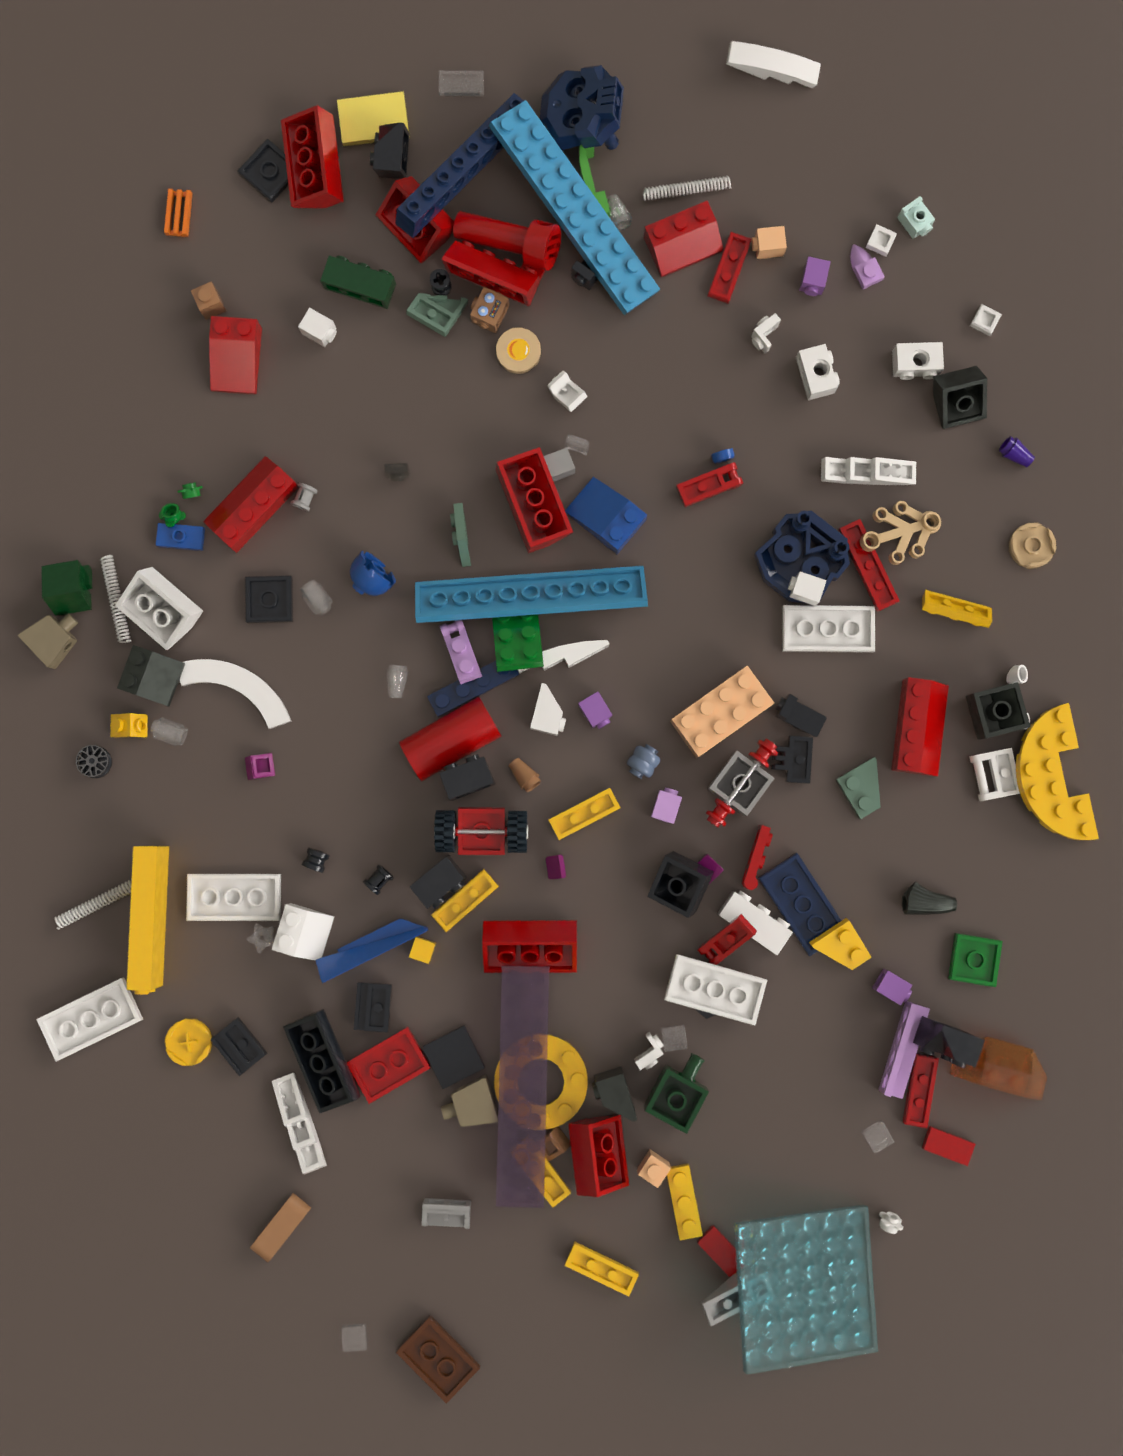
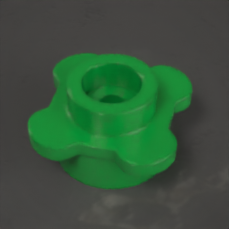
(190, 490)
(171, 514)

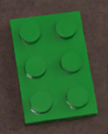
(517, 642)

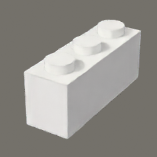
(770, 932)

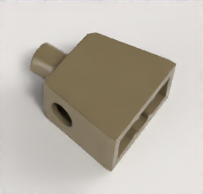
(50, 639)
(472, 1104)

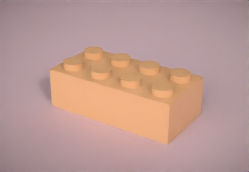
(721, 711)

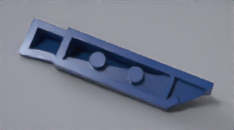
(368, 948)

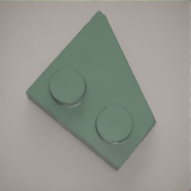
(436, 311)
(460, 535)
(862, 788)

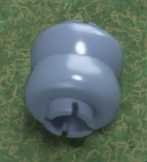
(643, 761)

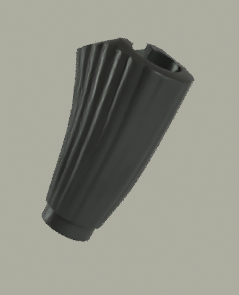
(924, 902)

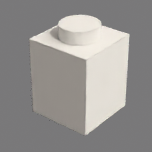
(317, 327)
(806, 588)

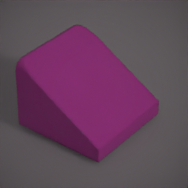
(259, 766)
(709, 863)
(555, 867)

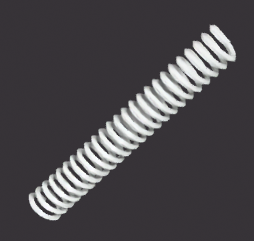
(685, 185)
(115, 599)
(93, 903)

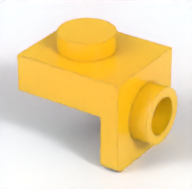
(128, 725)

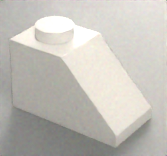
(547, 713)

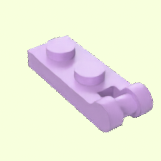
(461, 652)

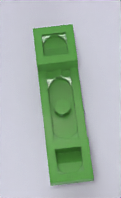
(585, 174)

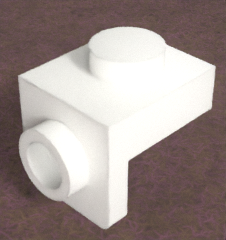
(765, 327)
(566, 391)
(648, 1058)

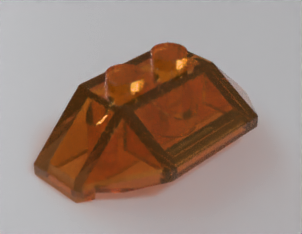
(1006, 1069)

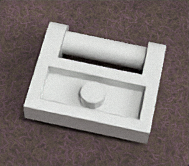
(1002, 771)

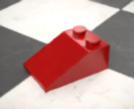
(234, 354)

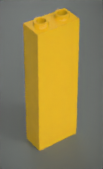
(147, 918)

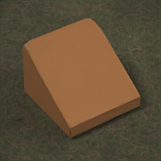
(555, 1143)

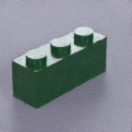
(358, 281)

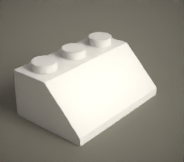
(158, 607)

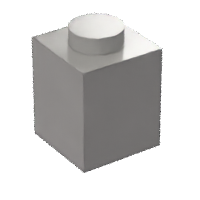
(560, 464)

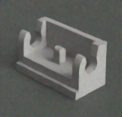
(446, 1212)

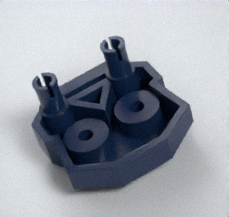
(583, 108)
(796, 532)

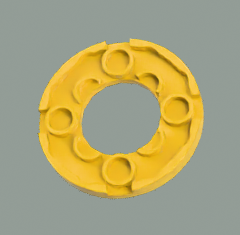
(574, 1086)

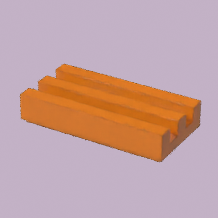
(179, 194)

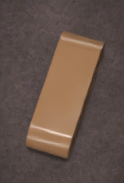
(280, 1227)

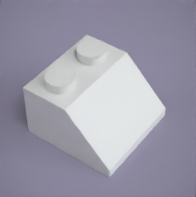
(302, 932)

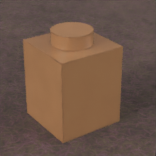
(208, 300)

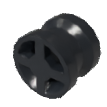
(315, 860)

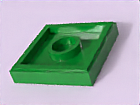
(975, 960)

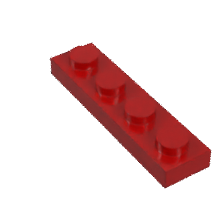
(869, 567)

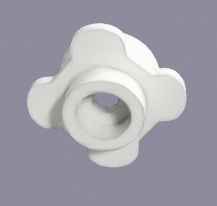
(890, 1222)

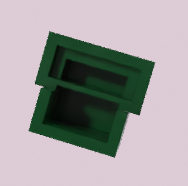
(67, 587)

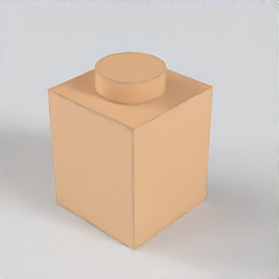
(769, 242)
(653, 1168)

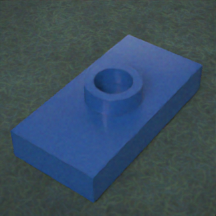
(180, 537)

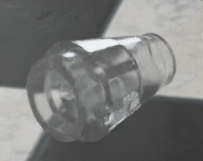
(618, 213)
(396, 680)

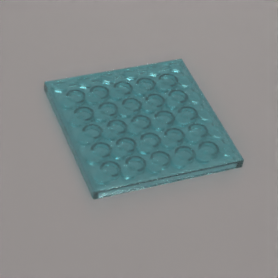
(805, 1288)

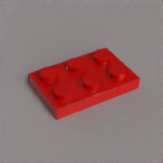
(388, 1065)

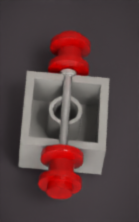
(741, 783)

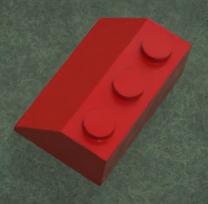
(430, 237)
(683, 238)
(598, 1155)

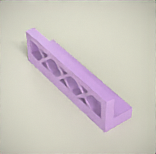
(902, 1051)

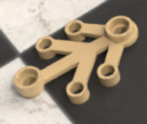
(903, 529)

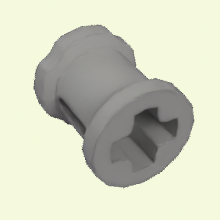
(303, 497)

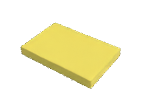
(363, 116)

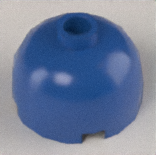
(369, 575)

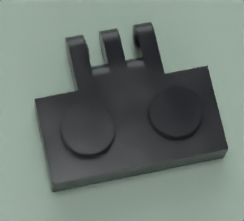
(795, 759)

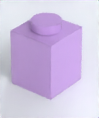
(666, 805)

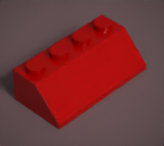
(312, 159)
(491, 272)
(533, 499)
(251, 504)
(920, 727)
(530, 945)

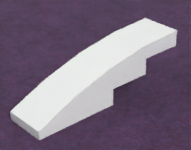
(772, 62)
(868, 471)
(571, 653)
(299, 1123)

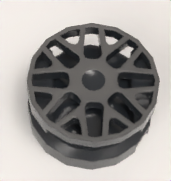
(94, 761)

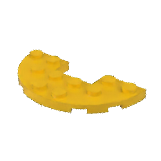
(1042, 778)

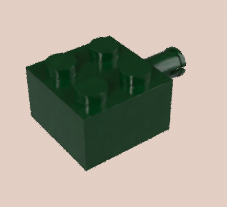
(678, 1095)

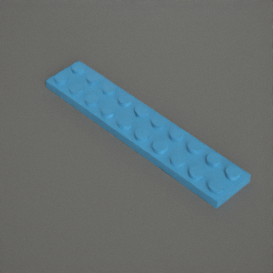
(574, 207)
(530, 594)

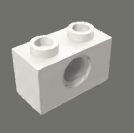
(929, 353)
(816, 385)

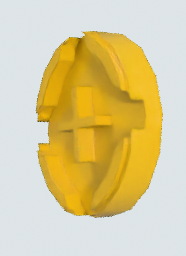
(188, 1042)

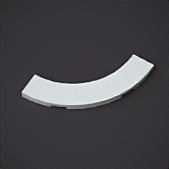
(241, 680)

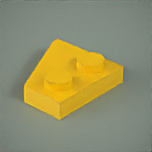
(842, 945)

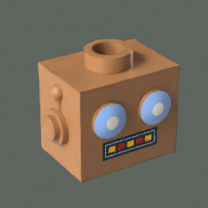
(489, 309)

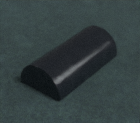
(321, 1061)

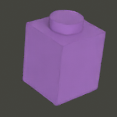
(814, 276)
(595, 710)
(892, 987)

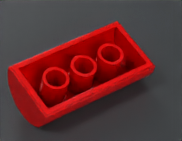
(449, 739)

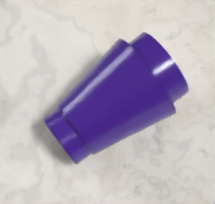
(1016, 452)

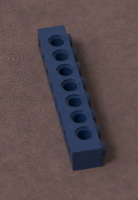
(452, 175)

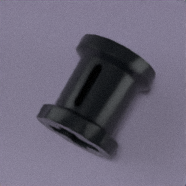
(444, 276)
(378, 879)

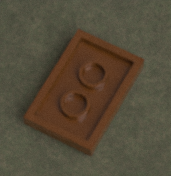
(438, 1359)

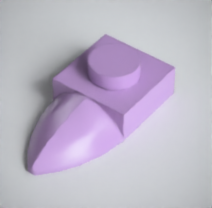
(865, 267)

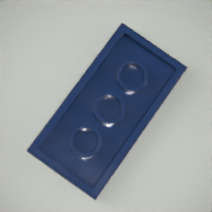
(799, 900)

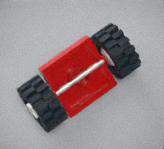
(480, 831)

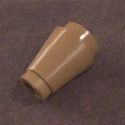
(524, 775)

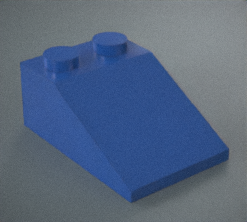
(606, 515)

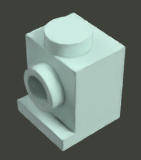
(911, 223)

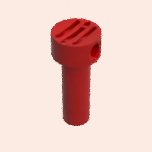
(536, 243)

